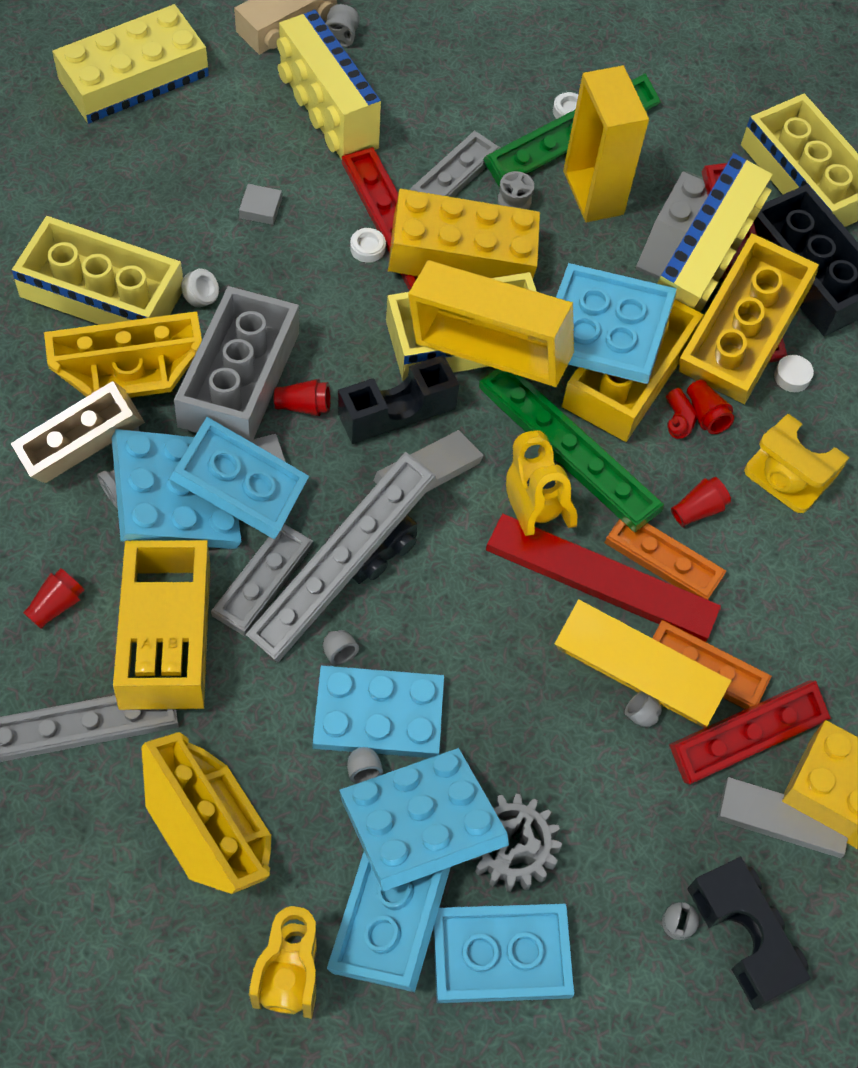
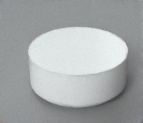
(564, 104)
(367, 245)
(200, 288)
(793, 373)

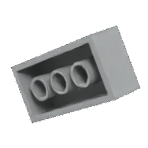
(238, 363)

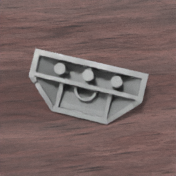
(672, 224)

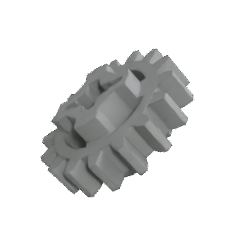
(527, 850)

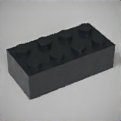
(810, 229)

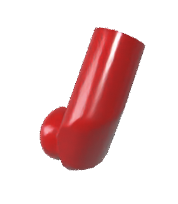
(684, 414)

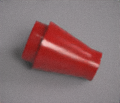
(304, 397)
(712, 410)
(701, 502)
(54, 597)

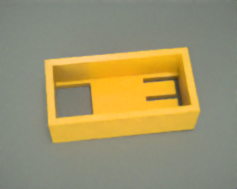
(605, 143)
(492, 322)
(167, 615)
(642, 663)

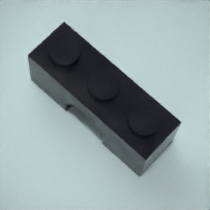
(422, 395)
(736, 895)

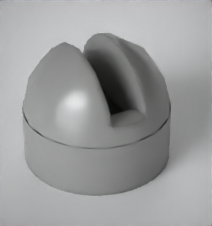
(340, 642)
(643, 710)
(363, 765)
(671, 919)

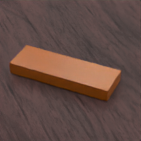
(667, 558)
(747, 681)

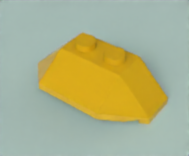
(136, 354)
(204, 815)

